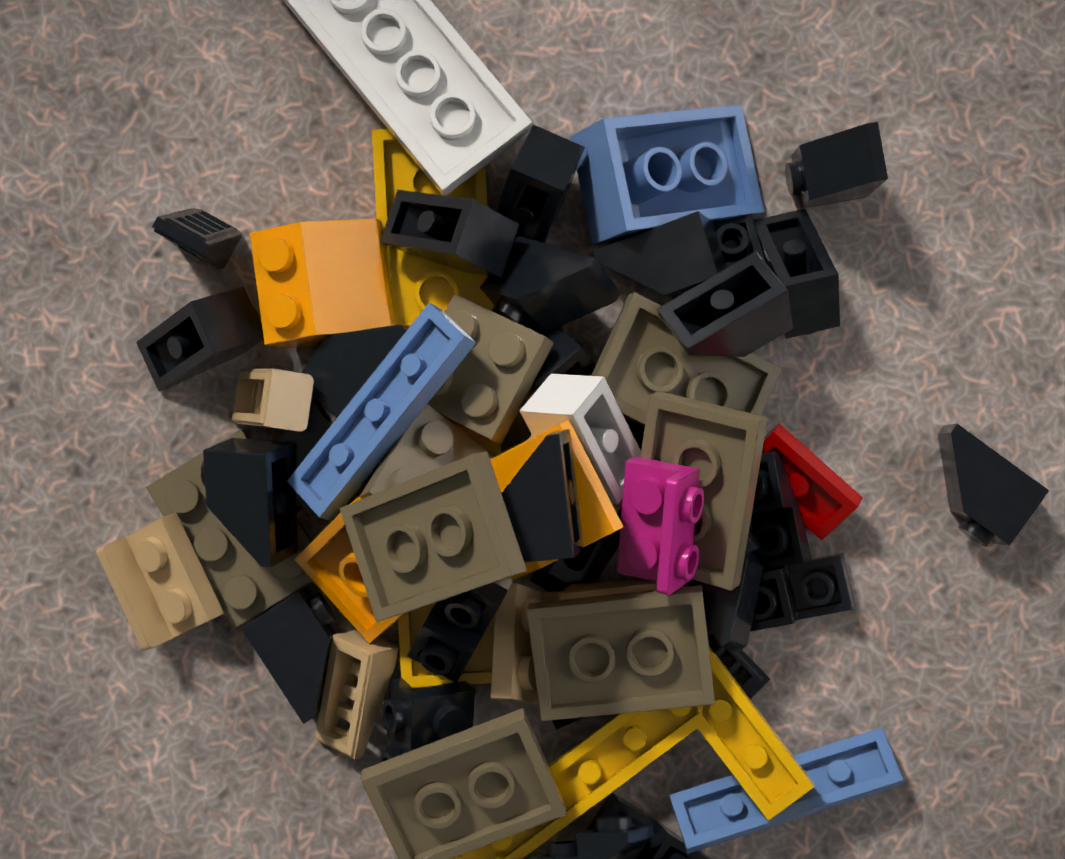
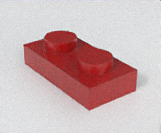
(820, 493)

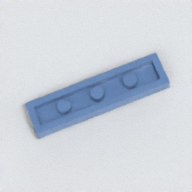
(381, 412)
(839, 773)

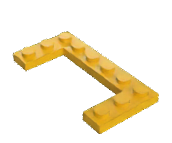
(638, 738)

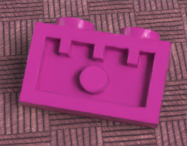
(659, 522)

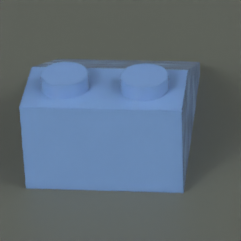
(665, 167)

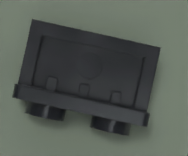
(425, 714)

